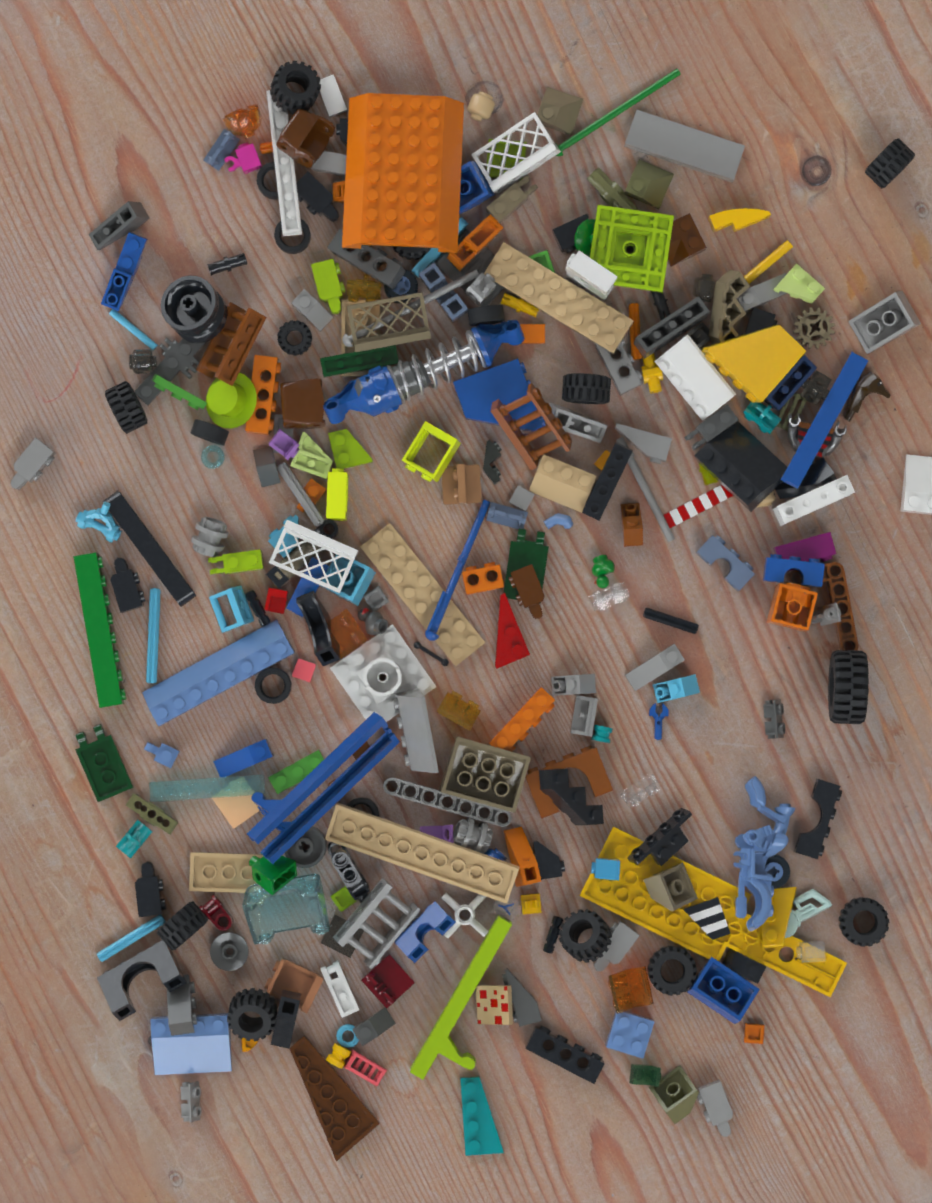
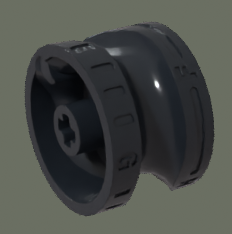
(194, 309)

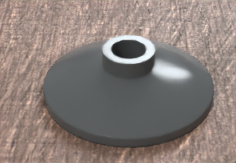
(222, 959)

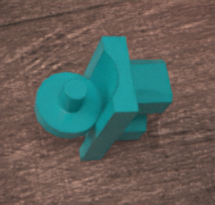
(762, 416)
(134, 839)

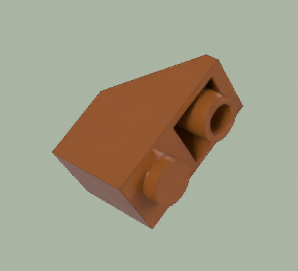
(631, 524)

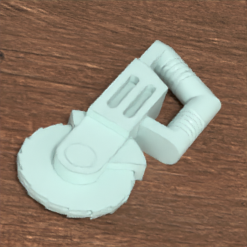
(805, 912)

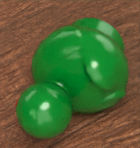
(602, 567)

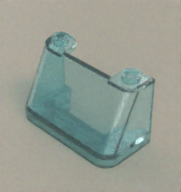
(291, 908)

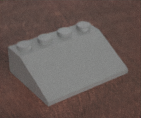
(416, 731)

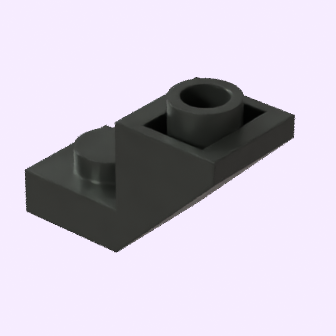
(492, 454)

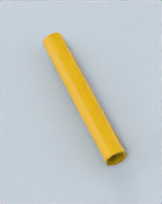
(768, 261)

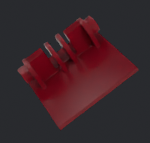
(388, 981)

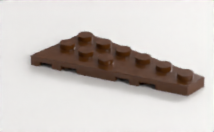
(336, 1105)

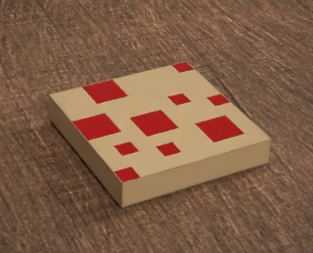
(494, 1004)

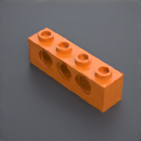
(261, 365)

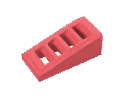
(349, 1061)

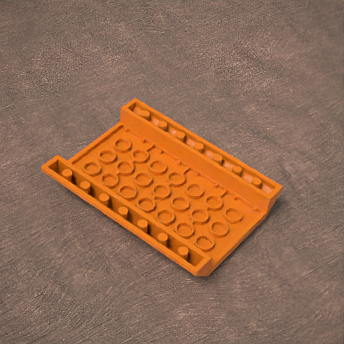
(403, 171)

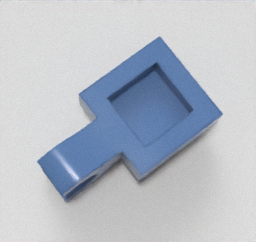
(164, 755)

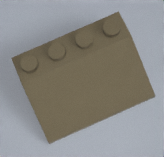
(485, 774)

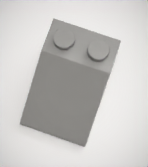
(884, 322)

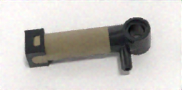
(281, 576)

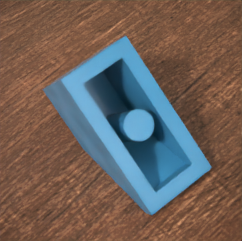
(606, 868)

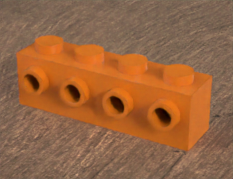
(526, 717)

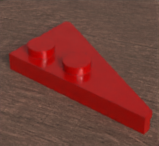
(510, 642)

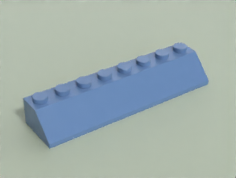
(218, 673)

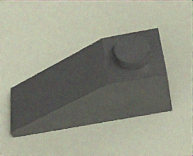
(119, 224)

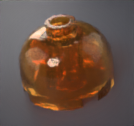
(243, 121)

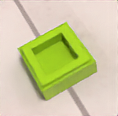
(343, 899)

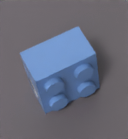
(630, 1033)

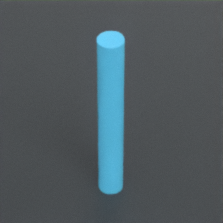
(133, 329)

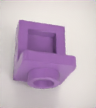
(284, 444)

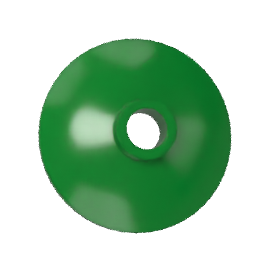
(584, 236)

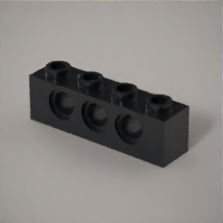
(607, 481)
(589, 1072)

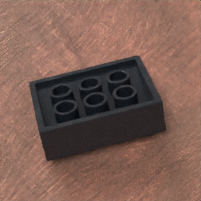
(742, 465)

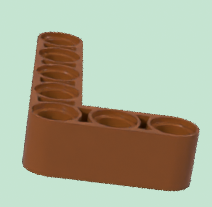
(843, 598)

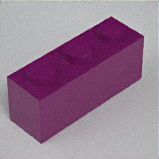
(813, 547)

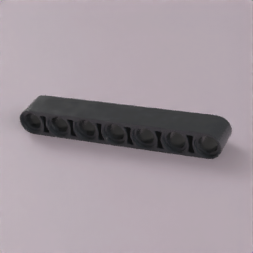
(150, 549)

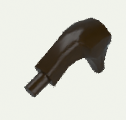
(866, 385)

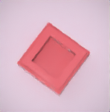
(304, 670)

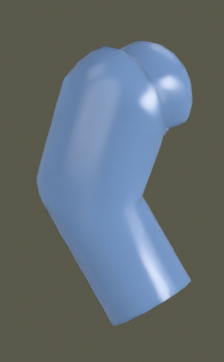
(561, 519)

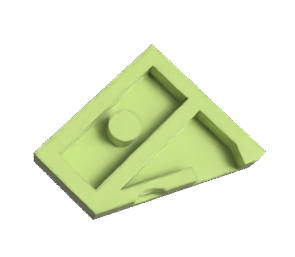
(800, 285)
(311, 458)

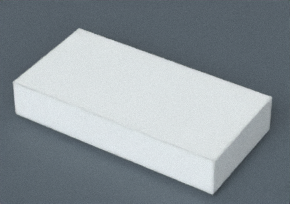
(332, 96)

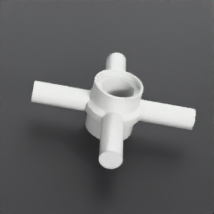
(471, 907)

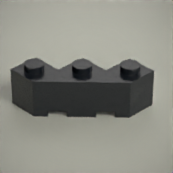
(569, 799)

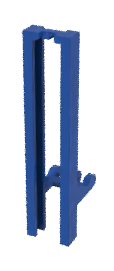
(277, 810)

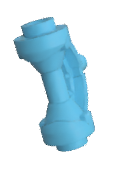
(87, 520)

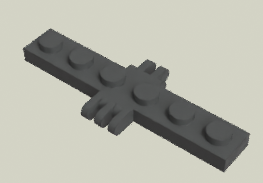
(177, 358)

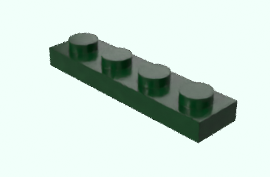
(358, 361)

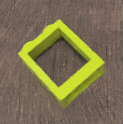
(414, 448)
(337, 495)

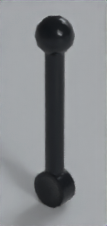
(417, 645)

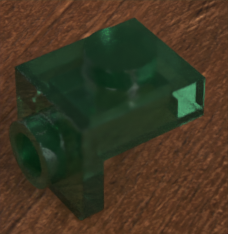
(645, 1075)

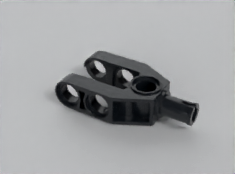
(349, 872)

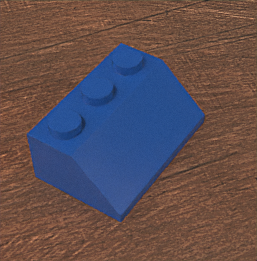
(723, 990)

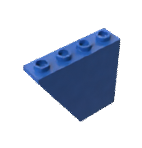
(502, 383)

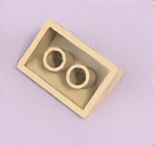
(562, 483)

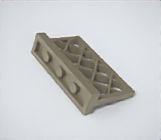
(395, 337)

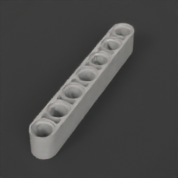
(437, 802)

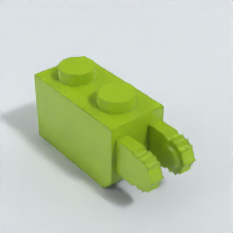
(328, 284)
(239, 562)

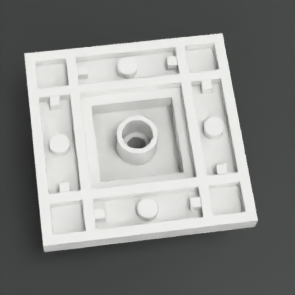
(381, 655)

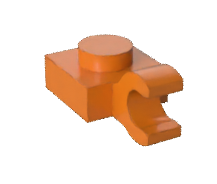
(314, 491)

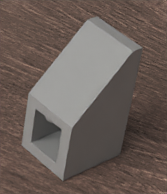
(573, 684)

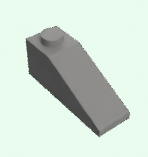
(760, 294)
(579, 424)
(649, 444)
(654, 667)

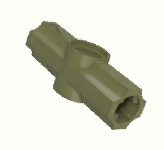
(609, 190)

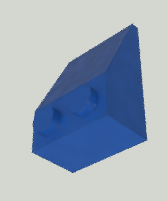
(473, 187)

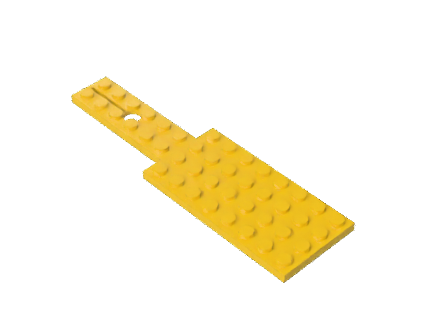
(632, 901)

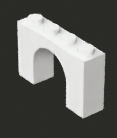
(590, 275)

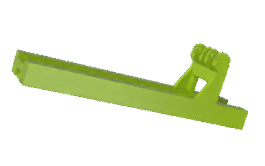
(439, 1038)

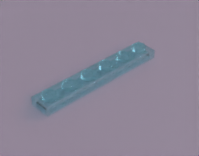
(206, 788)

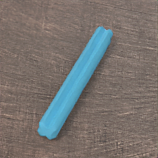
(153, 635)

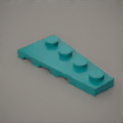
(479, 1127)

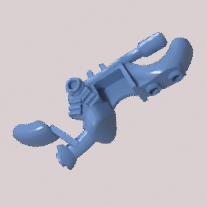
(755, 850)

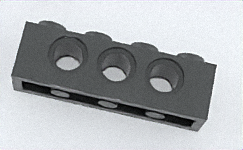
(389, 277)
(671, 327)

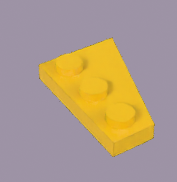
(775, 927)

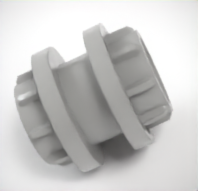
(209, 536)
(473, 836)

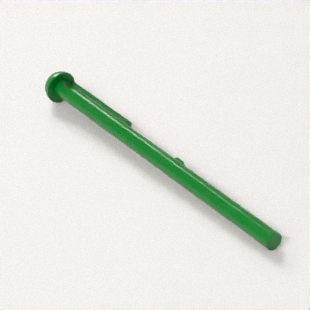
(618, 110)

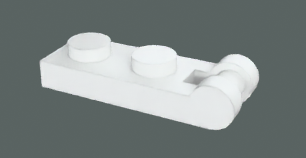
(340, 989)

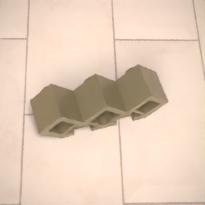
(725, 307)

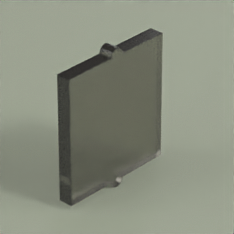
(328, 940)

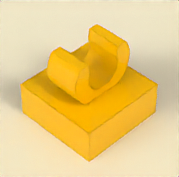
(531, 903)

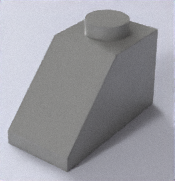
(312, 310)

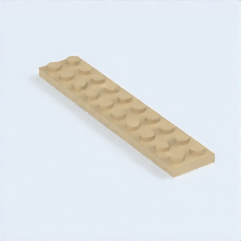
(422, 853)

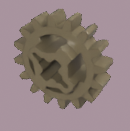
(821, 333)

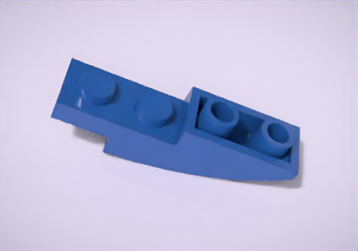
(124, 272)

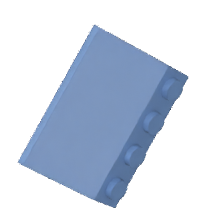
(193, 1052)

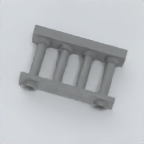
(358, 921)

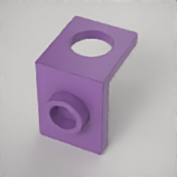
(439, 831)

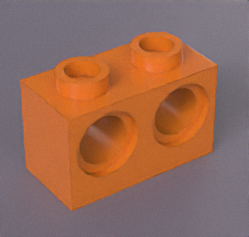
(483, 584)

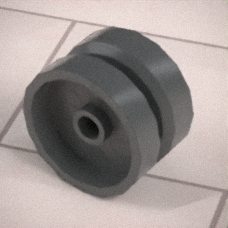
(313, 854)

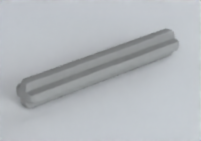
(300, 494)

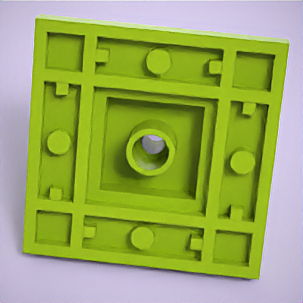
(643, 231)

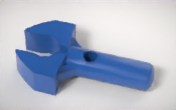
(658, 720)

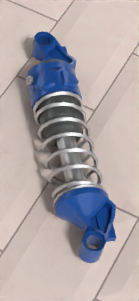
(390, 386)

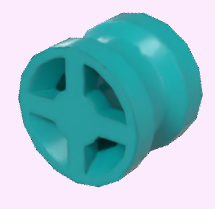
(601, 733)

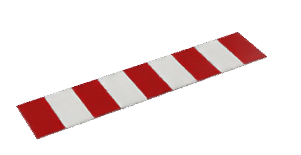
(697, 506)

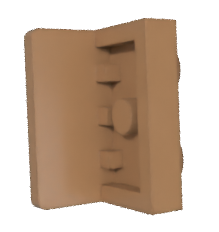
(461, 484)

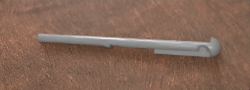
(348, 340)

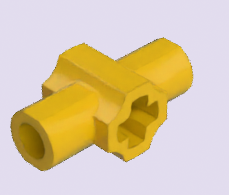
(652, 374)

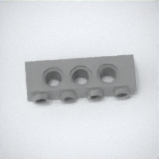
(622, 384)

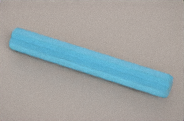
(131, 938)

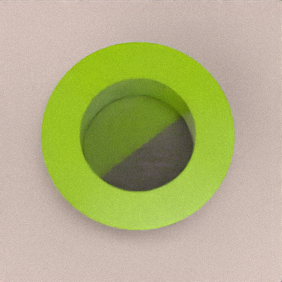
(229, 404)

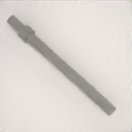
(648, 495)

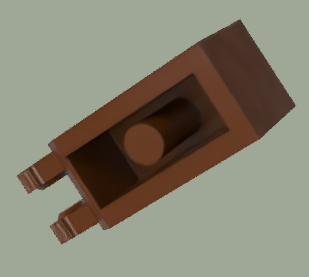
(529, 589)

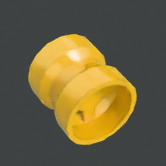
(338, 1055)

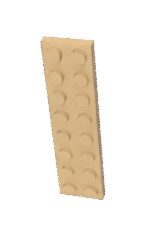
(559, 298)
(421, 592)

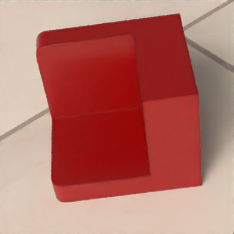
(276, 600)

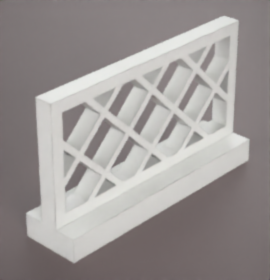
(524, 167)
(321, 541)

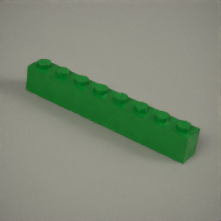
(98, 630)

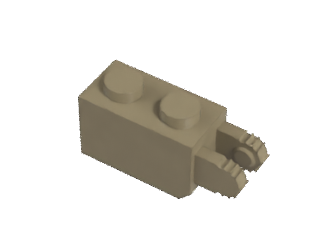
(510, 200)

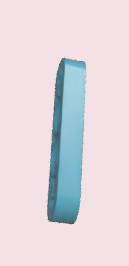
(433, 254)

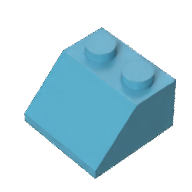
(356, 581)

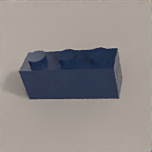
(790, 383)

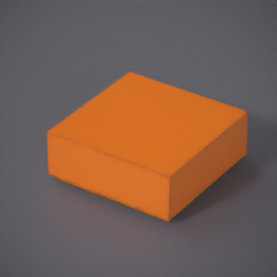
(754, 1033)

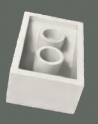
(917, 485)

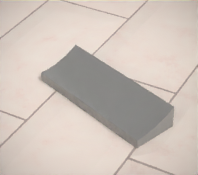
(684, 146)

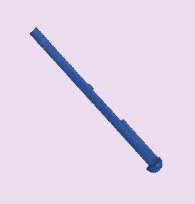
(431, 633)

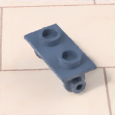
(221, 149)
(506, 516)

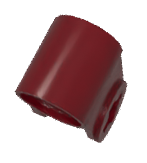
(216, 912)

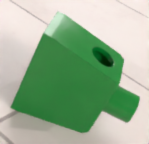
(273, 876)

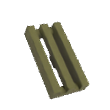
(797, 396)

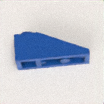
(306, 586)
(243, 758)

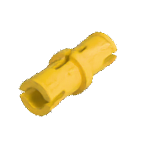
(519, 305)

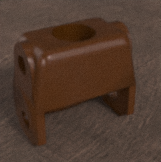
(305, 137)
(302, 404)

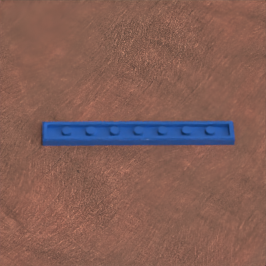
(824, 420)

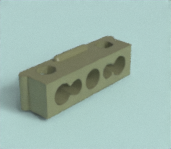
(145, 815)

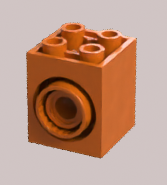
(792, 606)

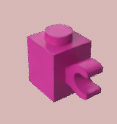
(246, 159)

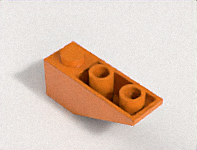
(522, 856)

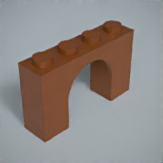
(587, 761)

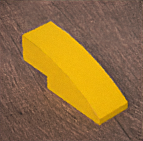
(737, 218)

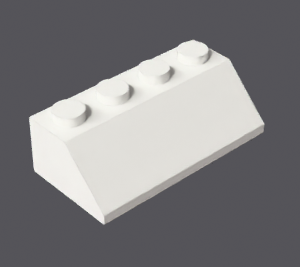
(695, 377)

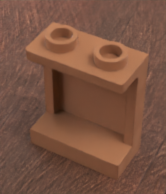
(294, 978)

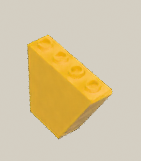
(756, 360)

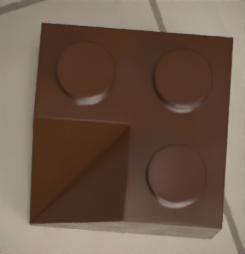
(684, 240)

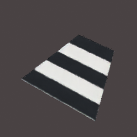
(709, 918)

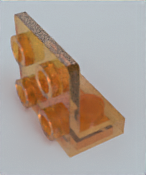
(347, 633)
(630, 989)

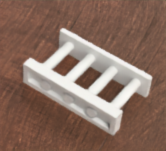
(813, 500)

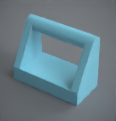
(238, 604)

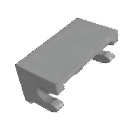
(584, 715)

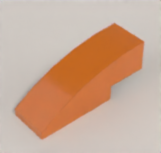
(475, 242)

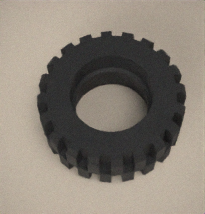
(848, 687)

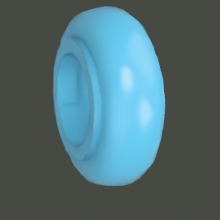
(341, 1041)

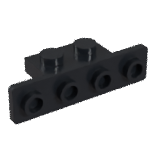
(664, 841)

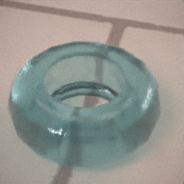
(221, 457)

